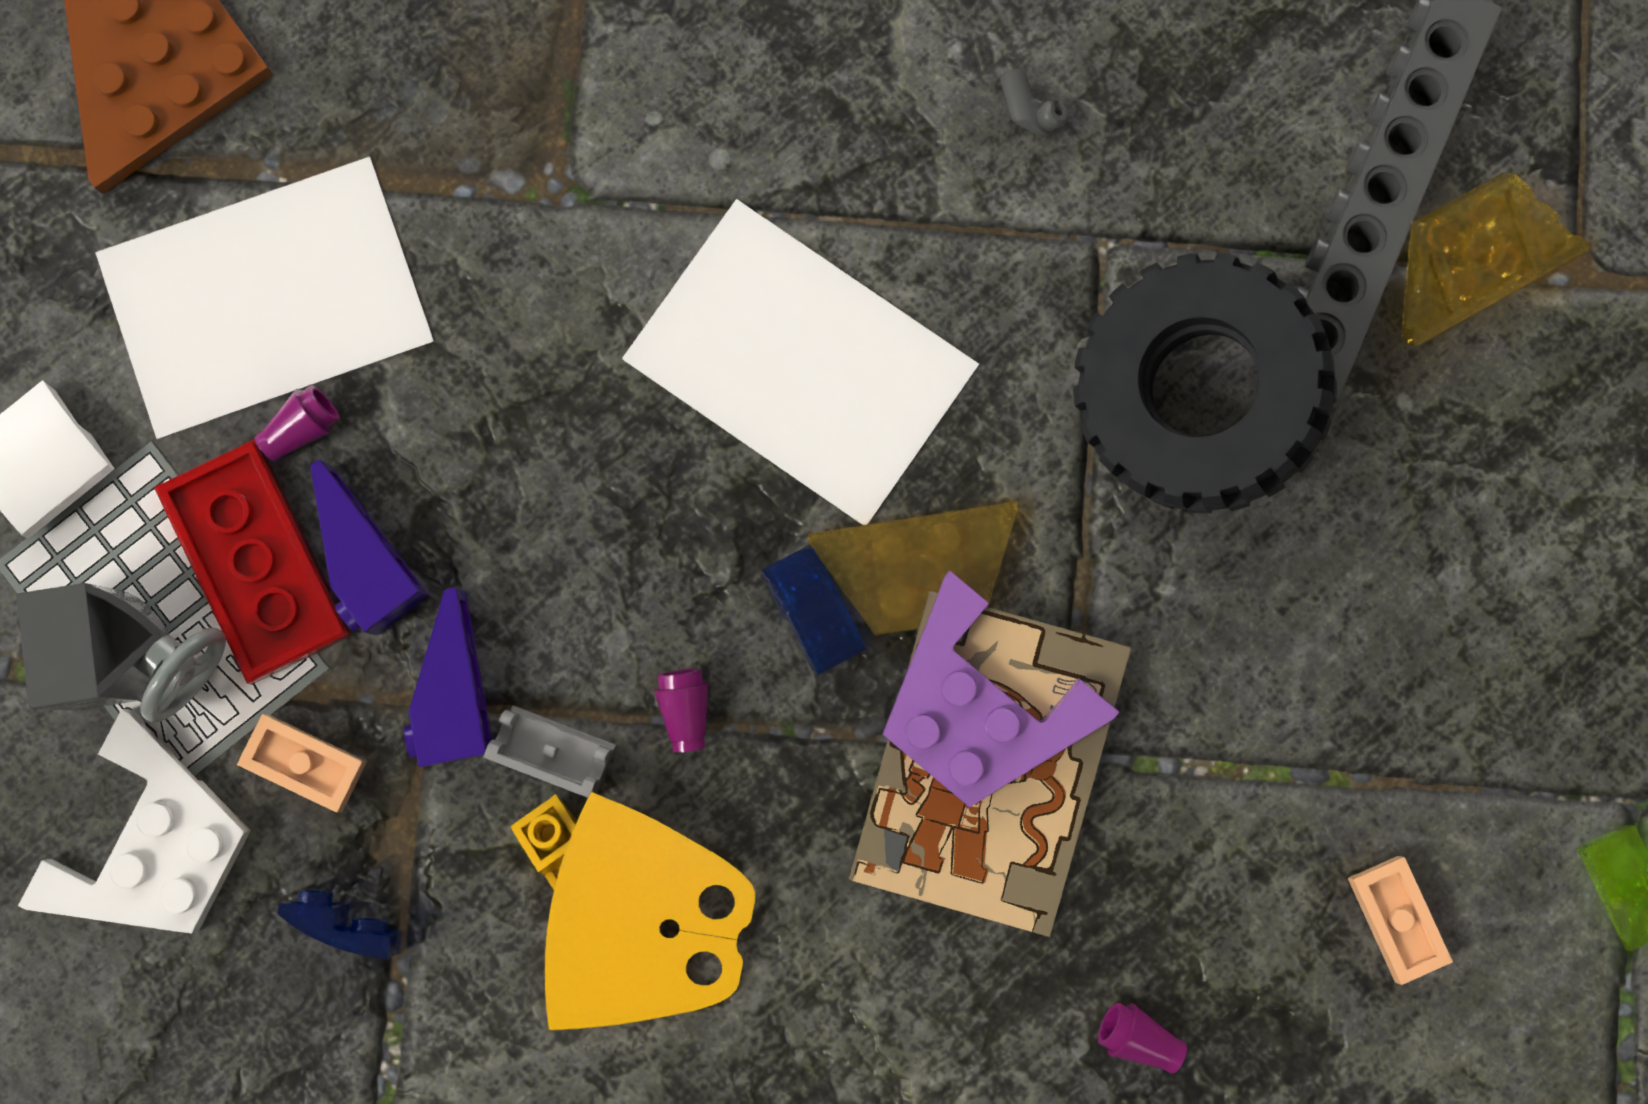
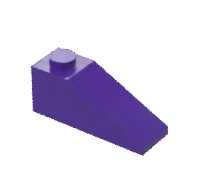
(361, 562)
(449, 698)

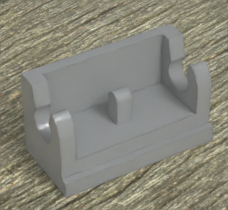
(550, 751)

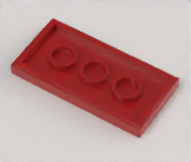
(252, 562)

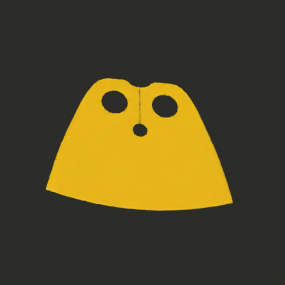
(605, 917)

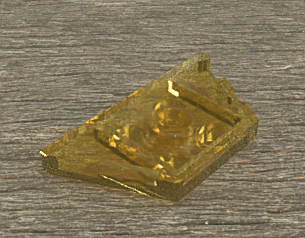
(1479, 253)
(896, 563)

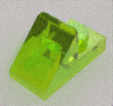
(1620, 875)

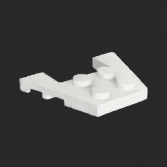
(167, 855)

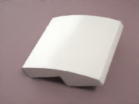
(44, 460)

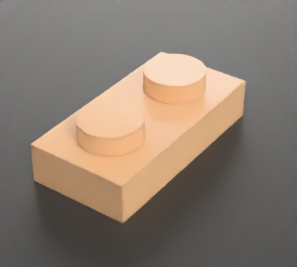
(302, 763)
(1400, 920)

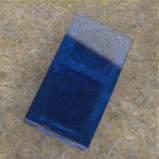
(813, 609)
(328, 920)

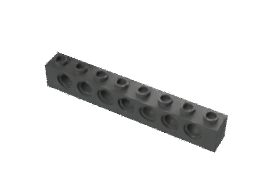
(1463, 32)

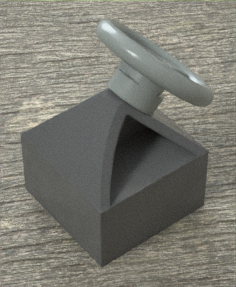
(108, 648)

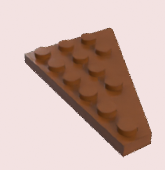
(152, 76)

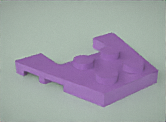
(967, 726)

